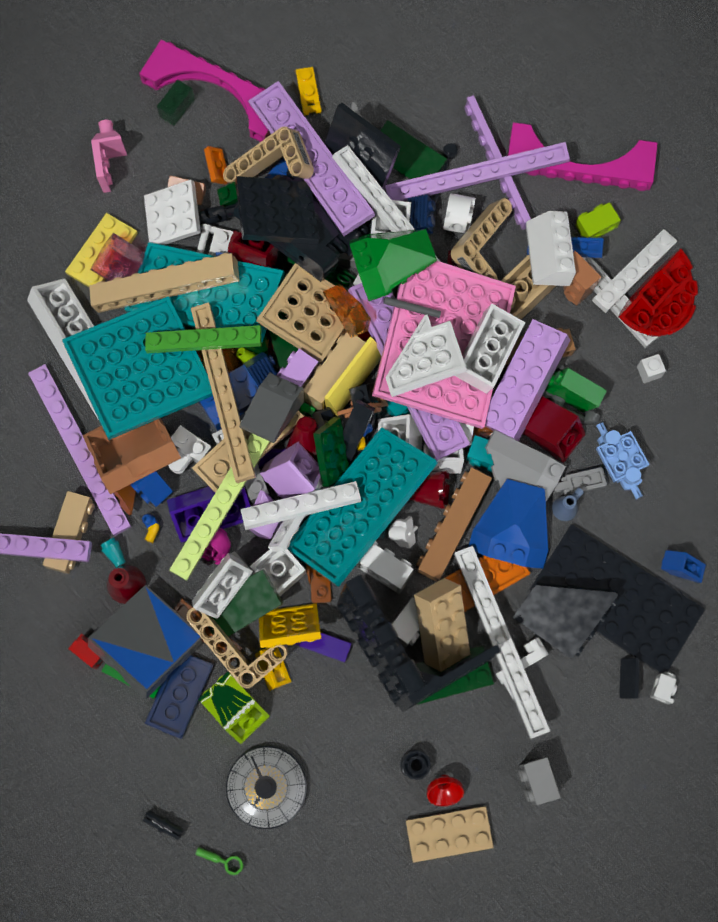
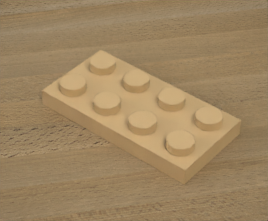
(449, 834)

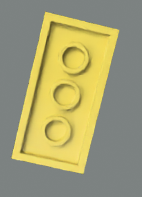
(82, 263)

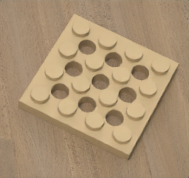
(286, 329)

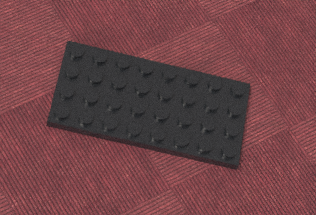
(649, 617)

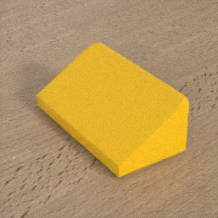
(276, 677)

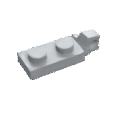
(585, 480)

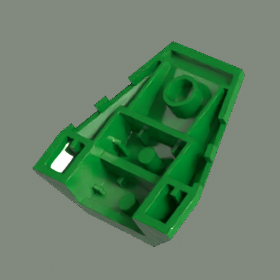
(390, 259)

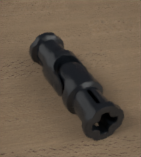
(217, 214)

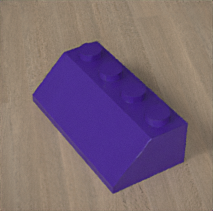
(189, 508)

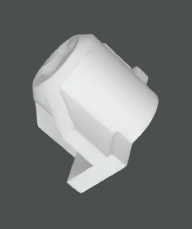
(403, 532)

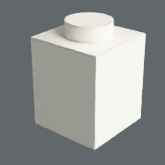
(651, 368)

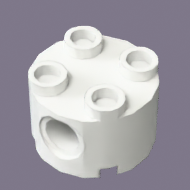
(459, 213)

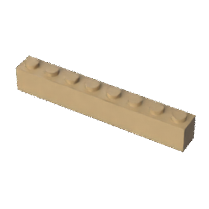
(164, 282)

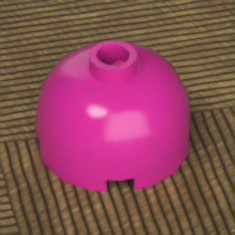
(218, 547)

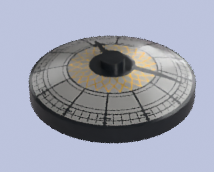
(266, 787)

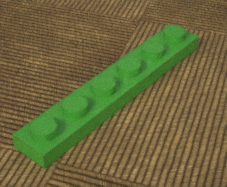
(203, 339)

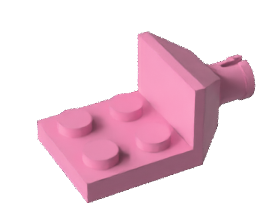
(106, 145)

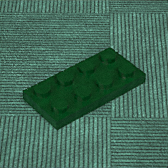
(476, 679)

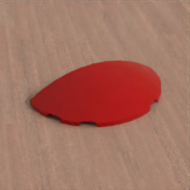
(664, 299)

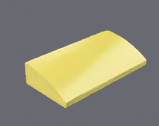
(353, 376)

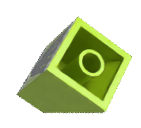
(233, 707)

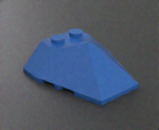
(514, 526)

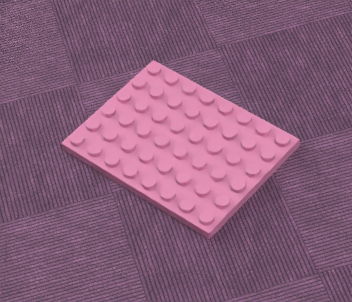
(462, 300)

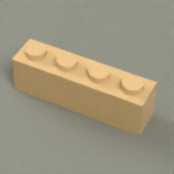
(70, 525)

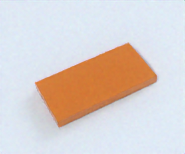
(498, 574)

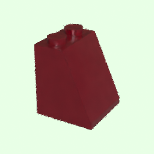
(254, 252)
(554, 429)

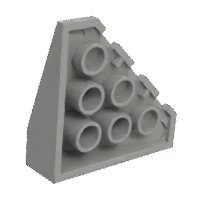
(522, 463)

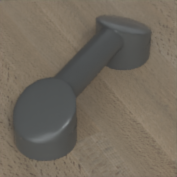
(589, 418)

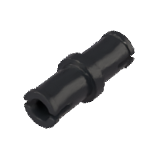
(163, 825)

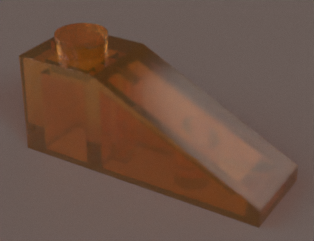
(348, 310)

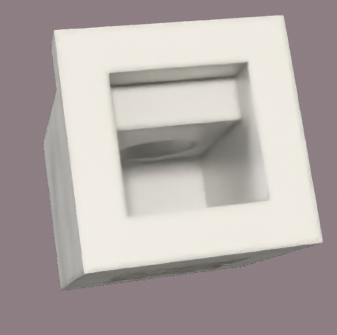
(664, 688)

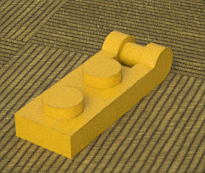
(308, 90)

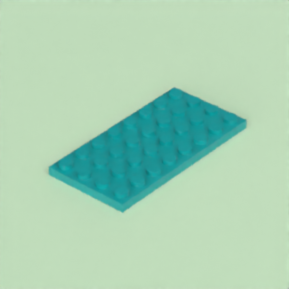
(231, 304)
(386, 478)

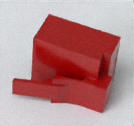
(81, 649)

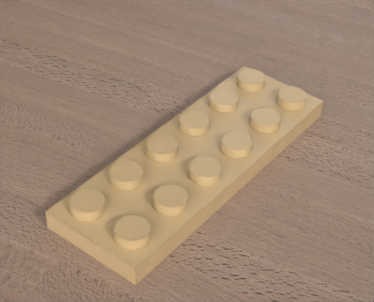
(216, 463)

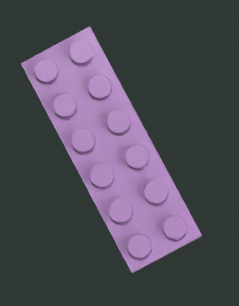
(526, 379)

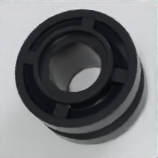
(405, 764)

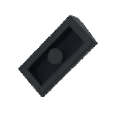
(629, 678)

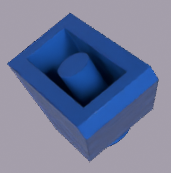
(683, 566)

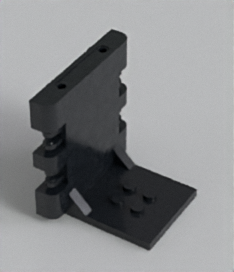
(378, 156)
(383, 649)

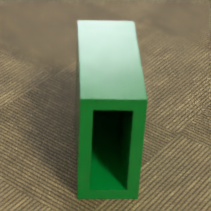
(576, 390)

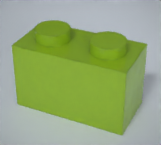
(597, 222)

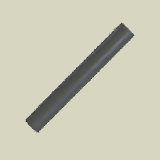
(411, 307)

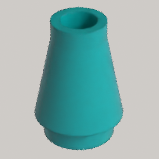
(113, 551)

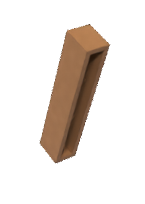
(454, 525)

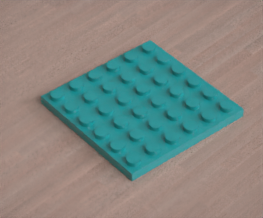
(125, 381)

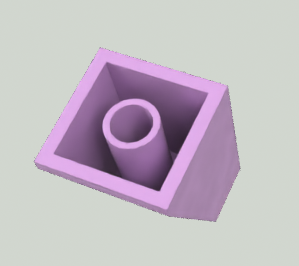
(292, 472)

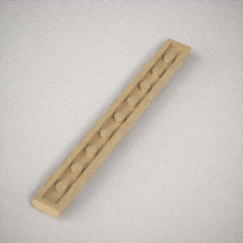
(225, 400)

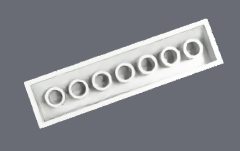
(60, 317)

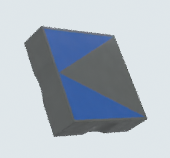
(145, 641)

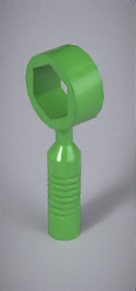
(216, 858)

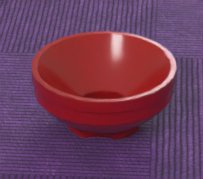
(445, 794)

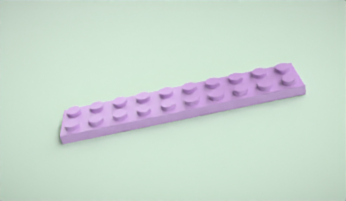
(328, 182)
(439, 433)

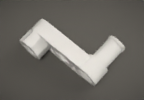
(536, 652)

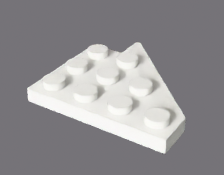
(426, 358)

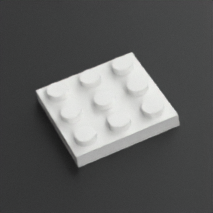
(172, 213)

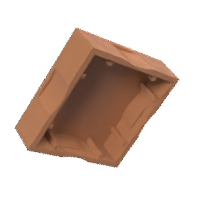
(131, 454)

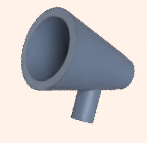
(564, 511)

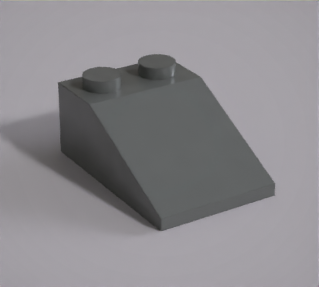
(272, 407)

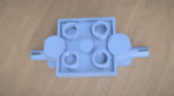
(622, 458)

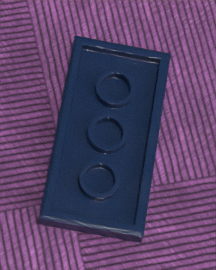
(179, 697)

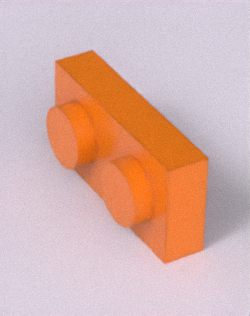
(216, 164)

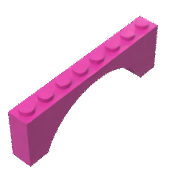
(171, 63)
(628, 171)

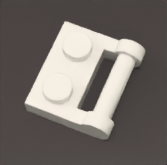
(219, 242)

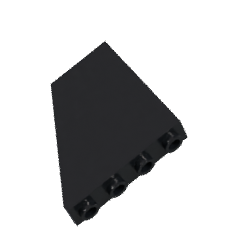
(565, 614)

